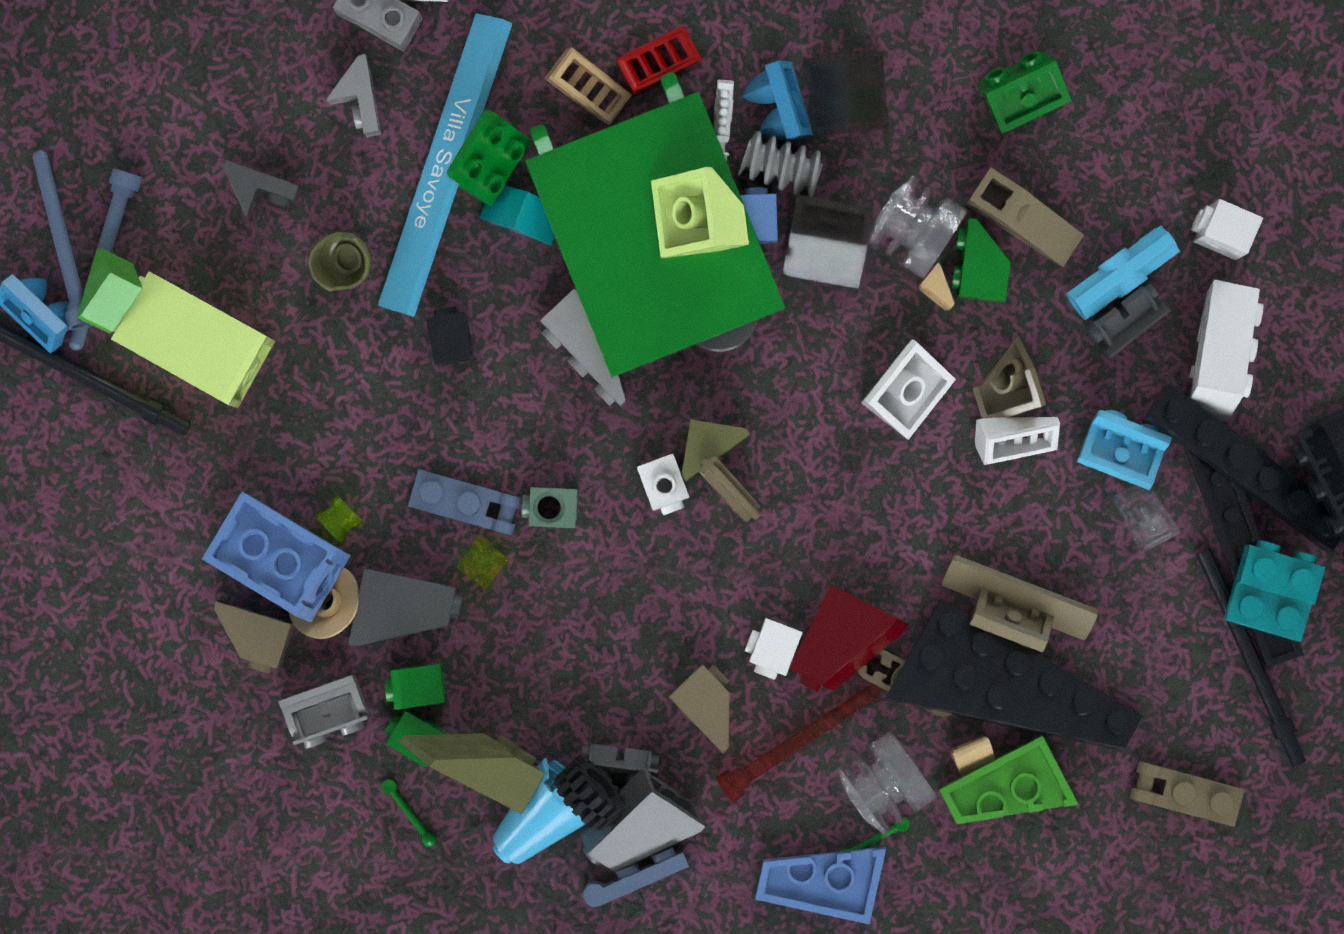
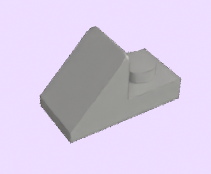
(358, 85)

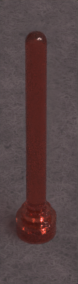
(737, 781)

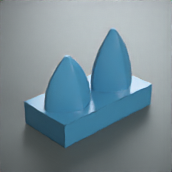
(780, 86)
(25, 304)

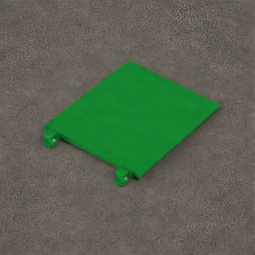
(608, 235)

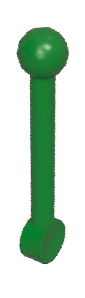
(390, 787)
(904, 826)

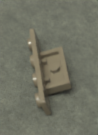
(1017, 607)

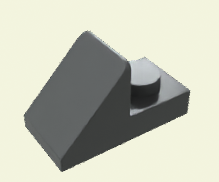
(249, 183)

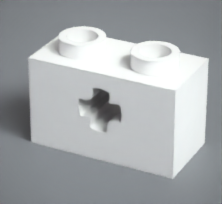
(1226, 229)

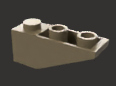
(1024, 217)

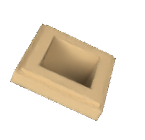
(937, 289)
(972, 754)

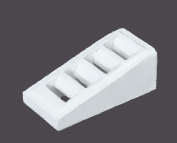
(1003, 437)

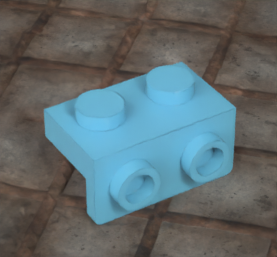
(1124, 448)

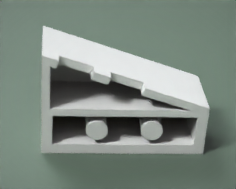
(1225, 348)

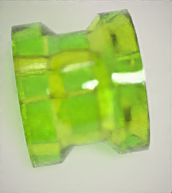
(339, 518)

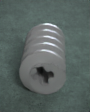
(782, 164)

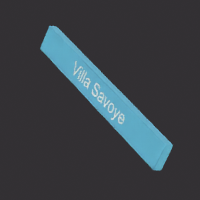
(435, 188)

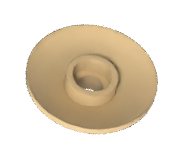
(340, 614)

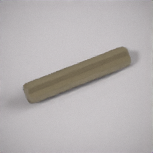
(729, 488)

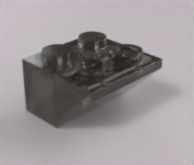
(828, 241)

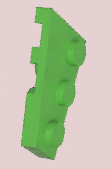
(1009, 785)

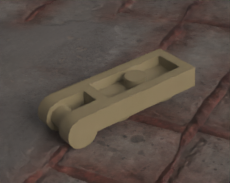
(1188, 794)

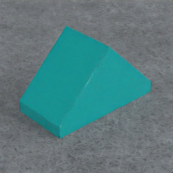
(520, 213)

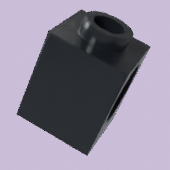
(450, 337)

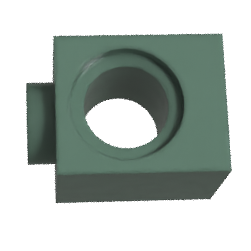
(568, 501)

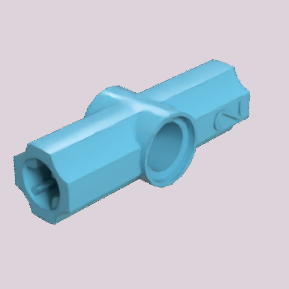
(1123, 272)

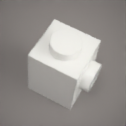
(663, 484)
(772, 648)

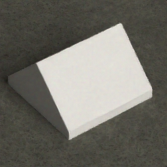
(909, 389)

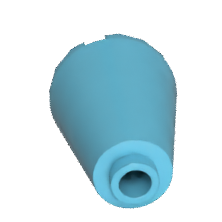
(541, 823)

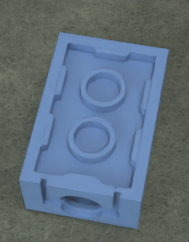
(276, 557)

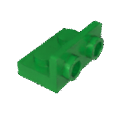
(1024, 90)

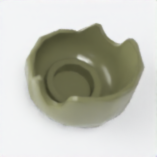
(326, 264)

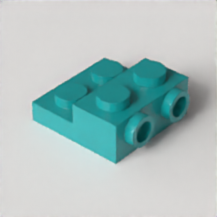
(1274, 590)

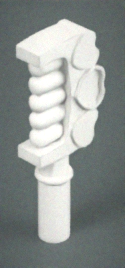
(723, 112)

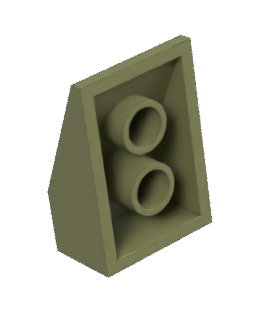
(482, 763)

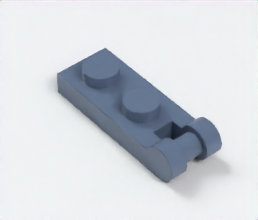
(463, 501)
(633, 878)

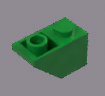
(983, 266)
(416, 686)

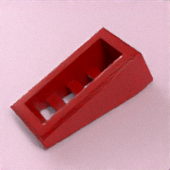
(630, 75)

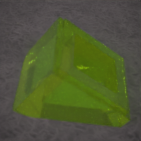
(482, 562)

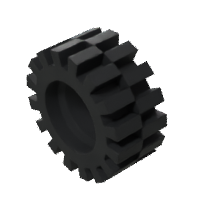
(590, 793)

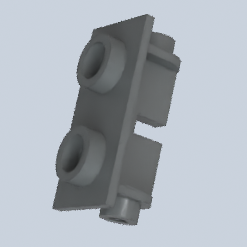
(1120, 328)
(621, 771)

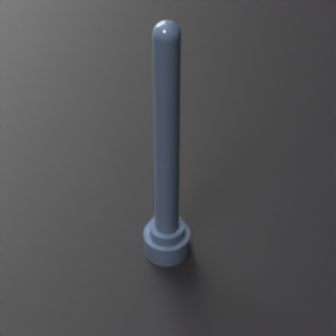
(123, 188)
(60, 239)

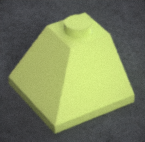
(697, 214)

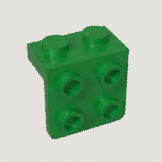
(488, 157)

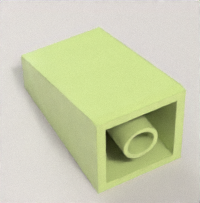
(193, 340)

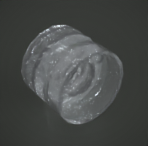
(917, 226)
(885, 783)

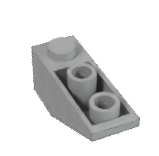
(570, 327)

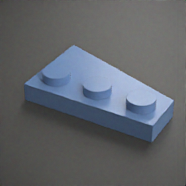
(824, 883)

